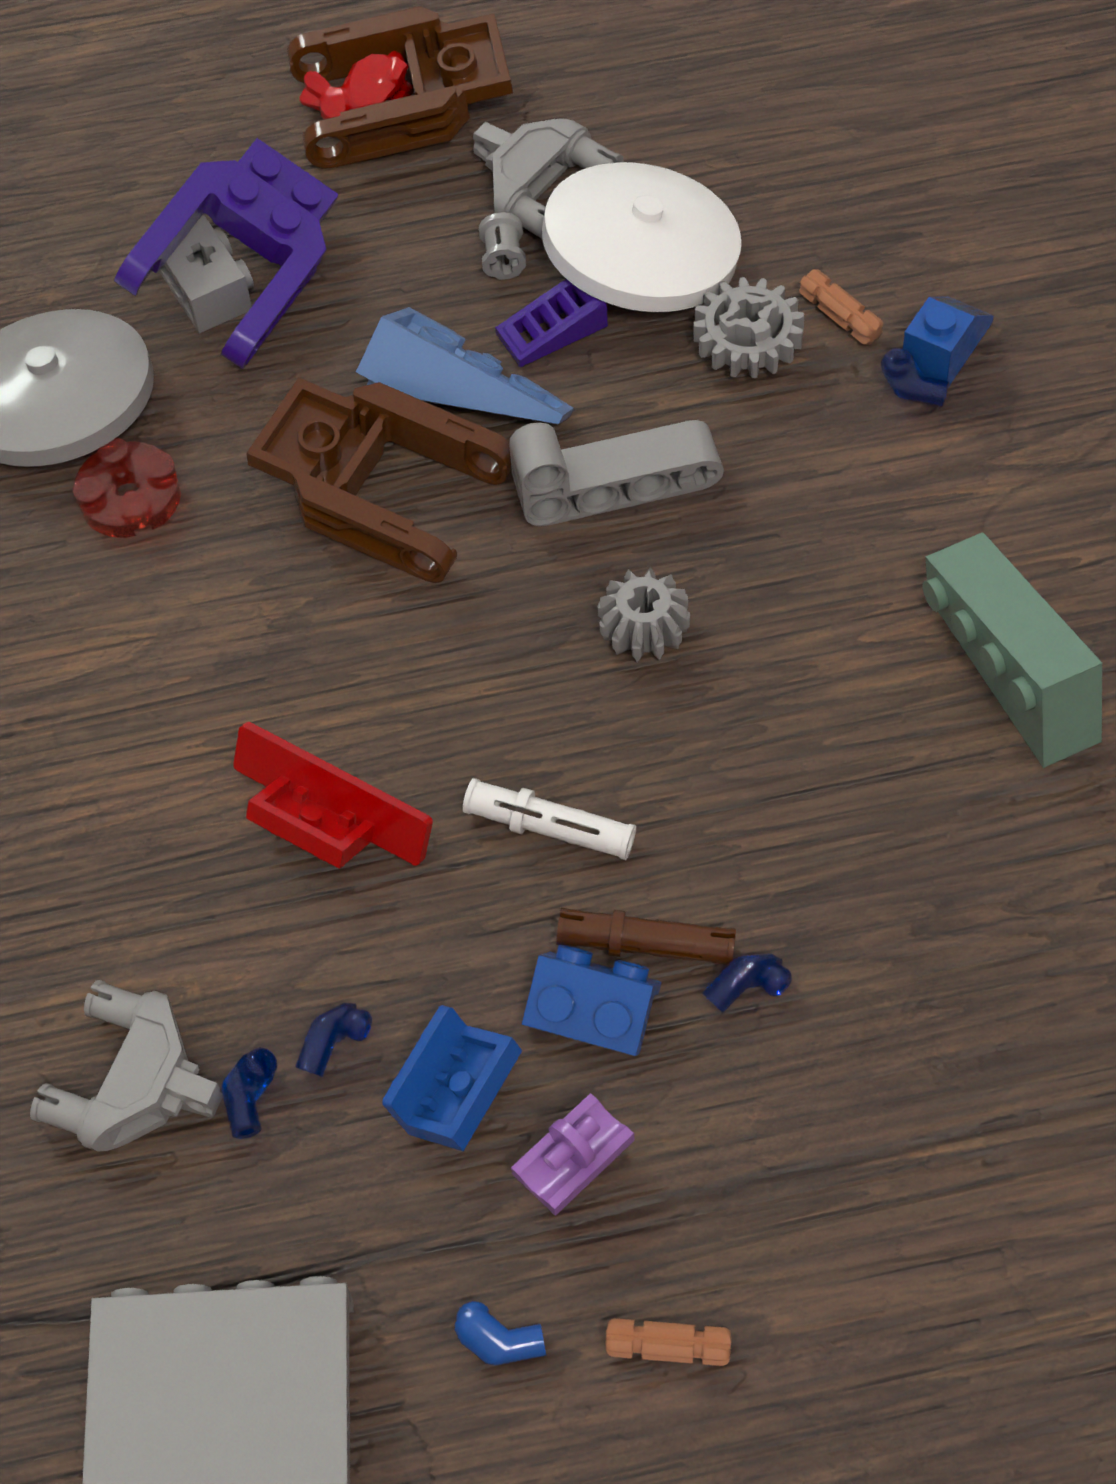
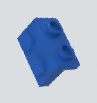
(591, 1000)
(450, 1080)

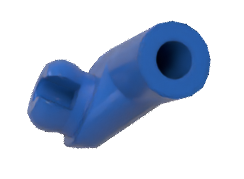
(492, 1340)

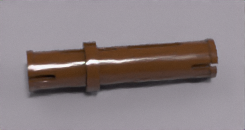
(645, 936)

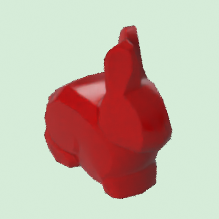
(369, 82)

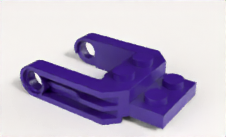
(262, 204)

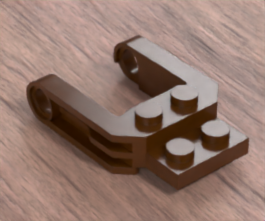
(448, 70)
(334, 442)

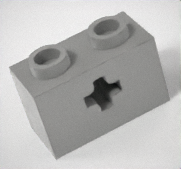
(207, 277)

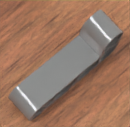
(610, 472)

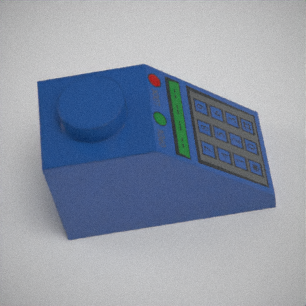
(945, 336)

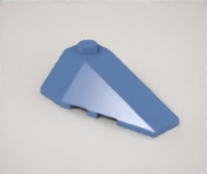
(431, 365)

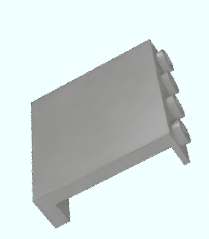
(220, 1385)

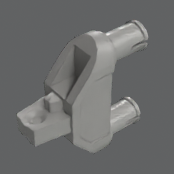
(533, 160)
(144, 1083)

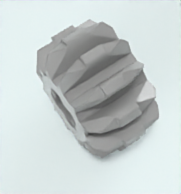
(644, 614)

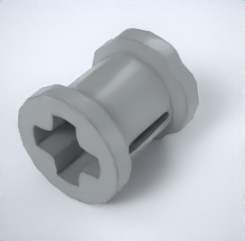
(508, 244)

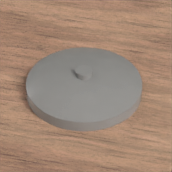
(69, 385)

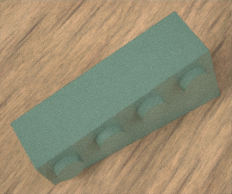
(1019, 647)

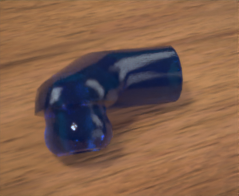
(908, 380)
(745, 973)
(328, 1030)
(244, 1088)

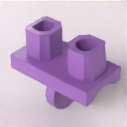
(572, 1154)

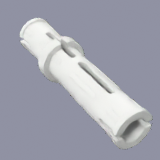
(485, 801)

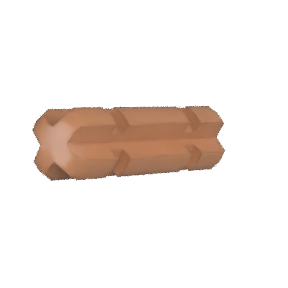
(841, 307)
(668, 1342)

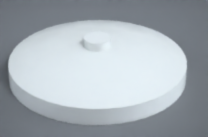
(640, 236)

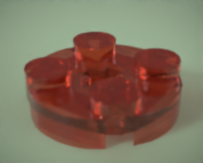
(121, 464)

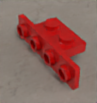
(323, 805)

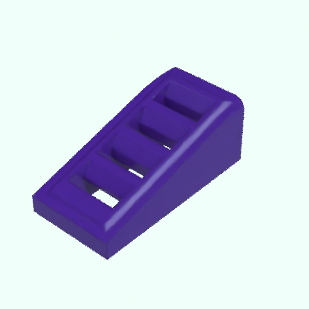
(547, 308)

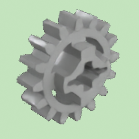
(748, 327)

